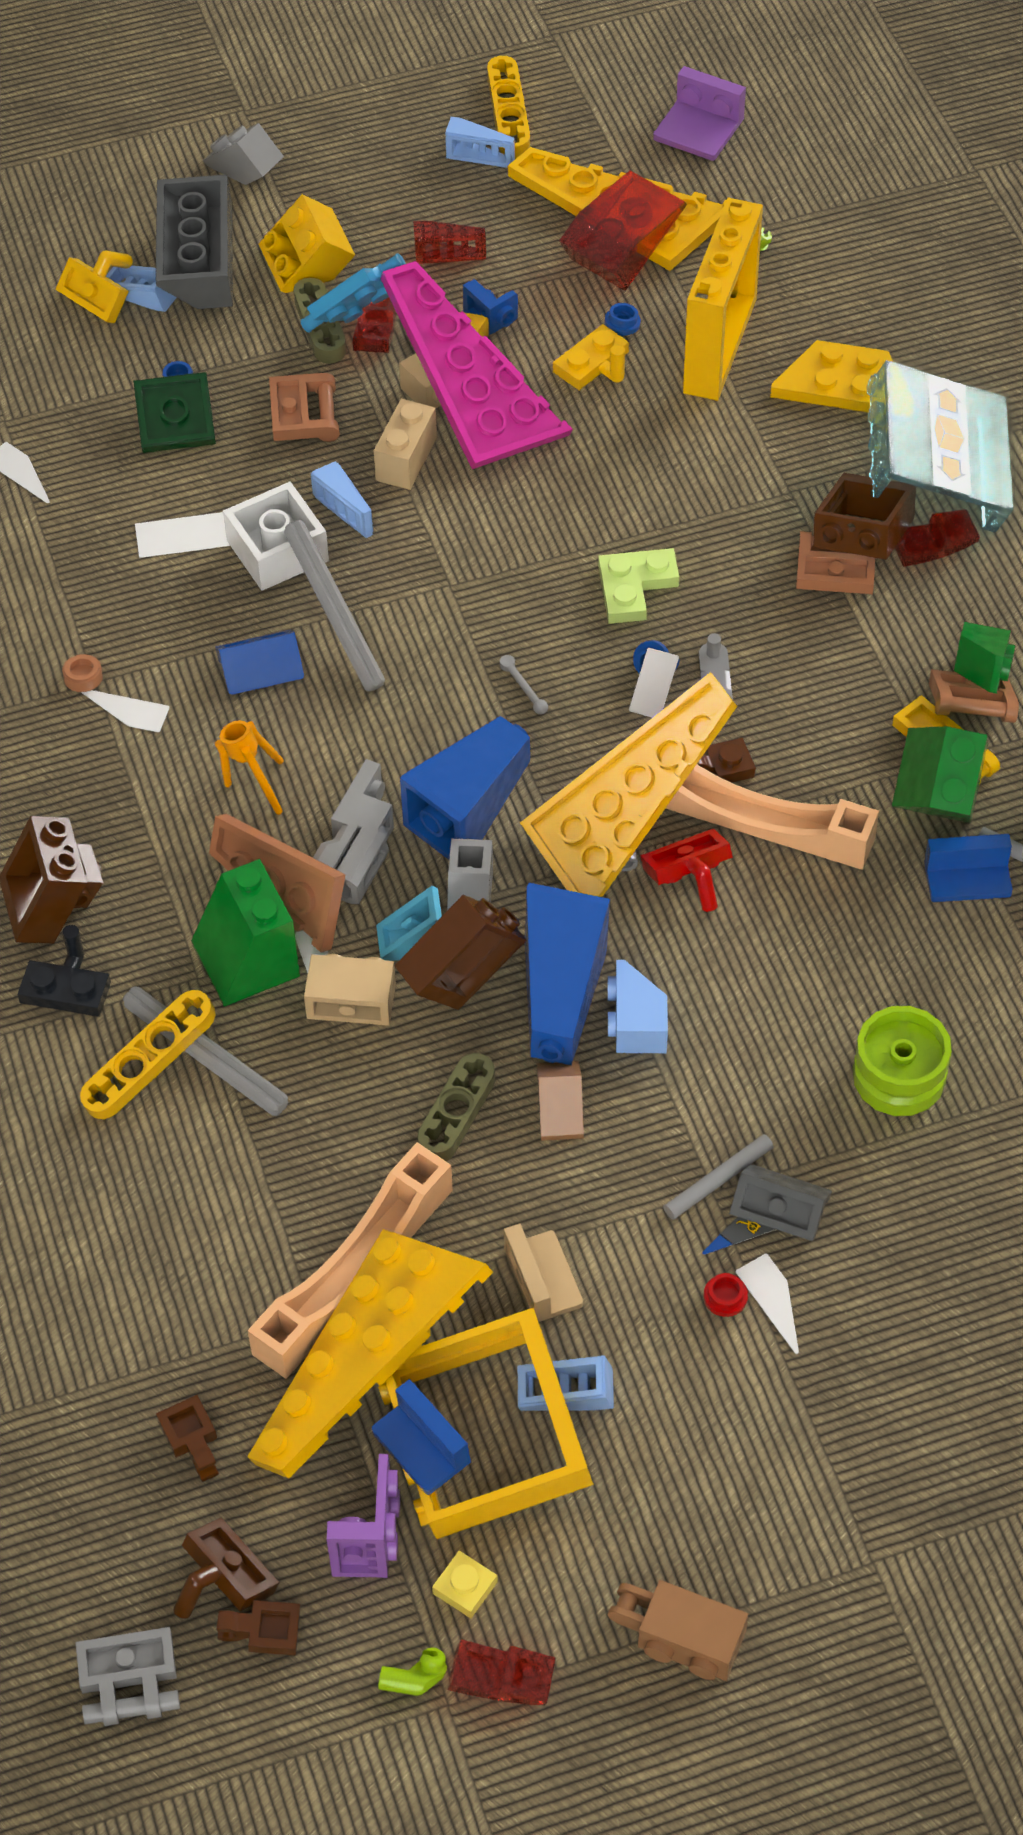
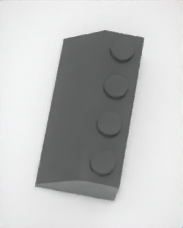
(195, 240)

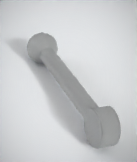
(507, 664)

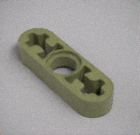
(316, 337)
(457, 1090)

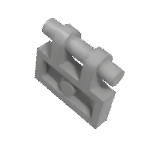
(126, 1662)

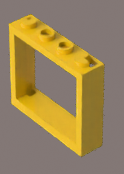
(731, 282)
(472, 1346)

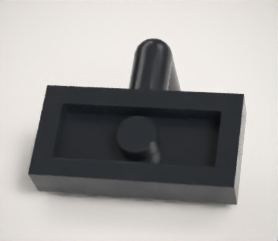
(67, 985)

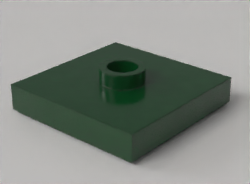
(174, 412)

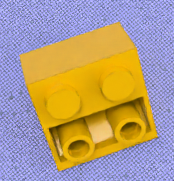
(306, 245)

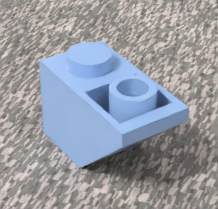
(640, 1012)

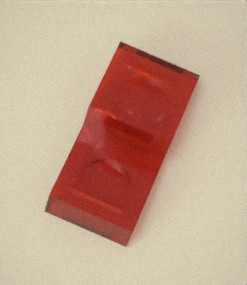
(375, 327)
(501, 1675)

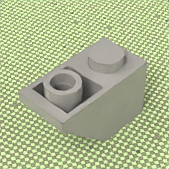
(244, 154)
(470, 869)

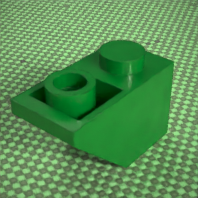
(984, 655)

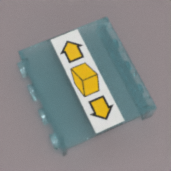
(940, 439)

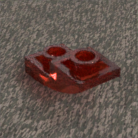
(943, 536)

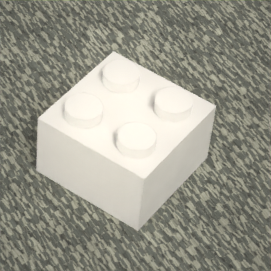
(258, 536)

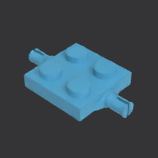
(350, 296)

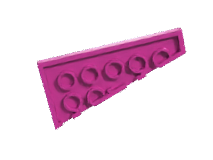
(474, 382)

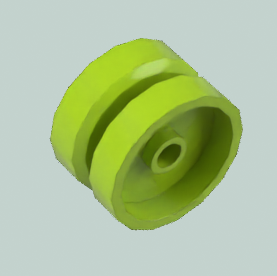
(901, 1060)

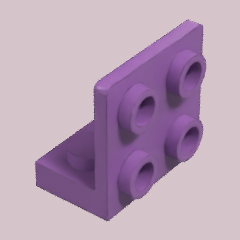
(703, 115)
(366, 1547)

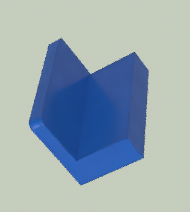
(260, 661)
(968, 867)
(422, 1439)

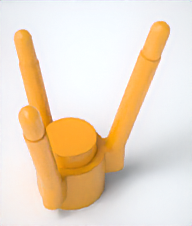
(240, 743)

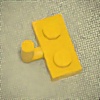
(92, 288)
(595, 354)

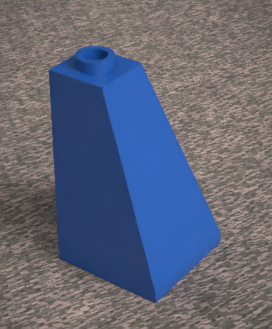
(464, 785)
(563, 965)

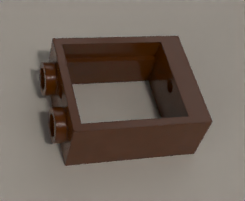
(855, 497)
(42, 879)
(461, 951)

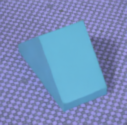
(408, 924)

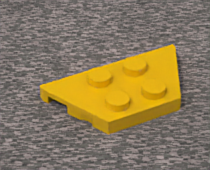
(831, 376)

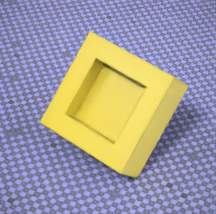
(465, 1584)

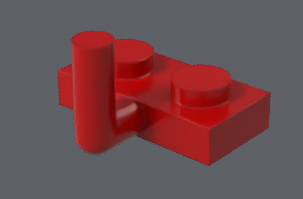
(688, 856)

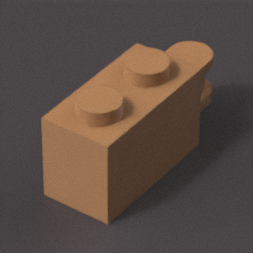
(683, 1627)

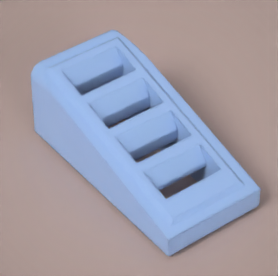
(462, 146)
(142, 287)
(340, 496)
(580, 1400)

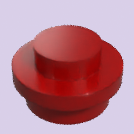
(725, 1295)

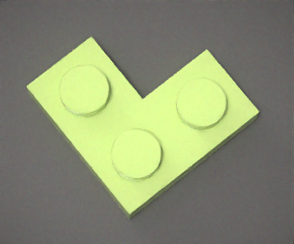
(630, 573)

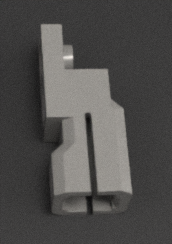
(359, 833)

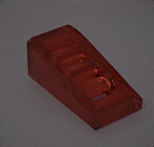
(429, 245)

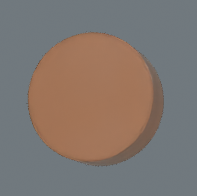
(82, 673)

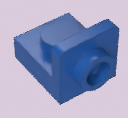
(482, 301)

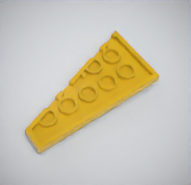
(577, 186)
(609, 809)
(368, 1337)

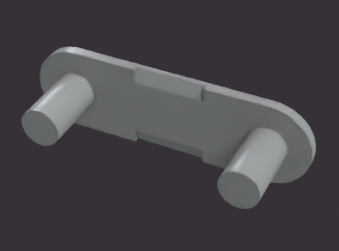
(714, 659)

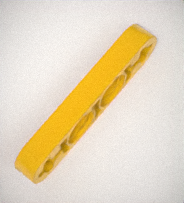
(508, 106)
(153, 1059)

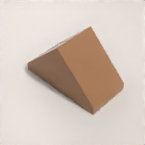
(560, 1101)

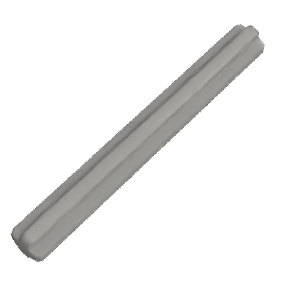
(334, 605)
(213, 1056)

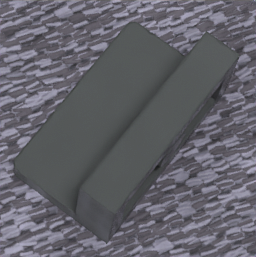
(779, 1201)

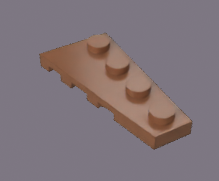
(305, 885)

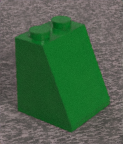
(941, 772)
(246, 935)

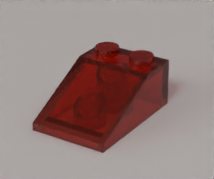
(621, 228)

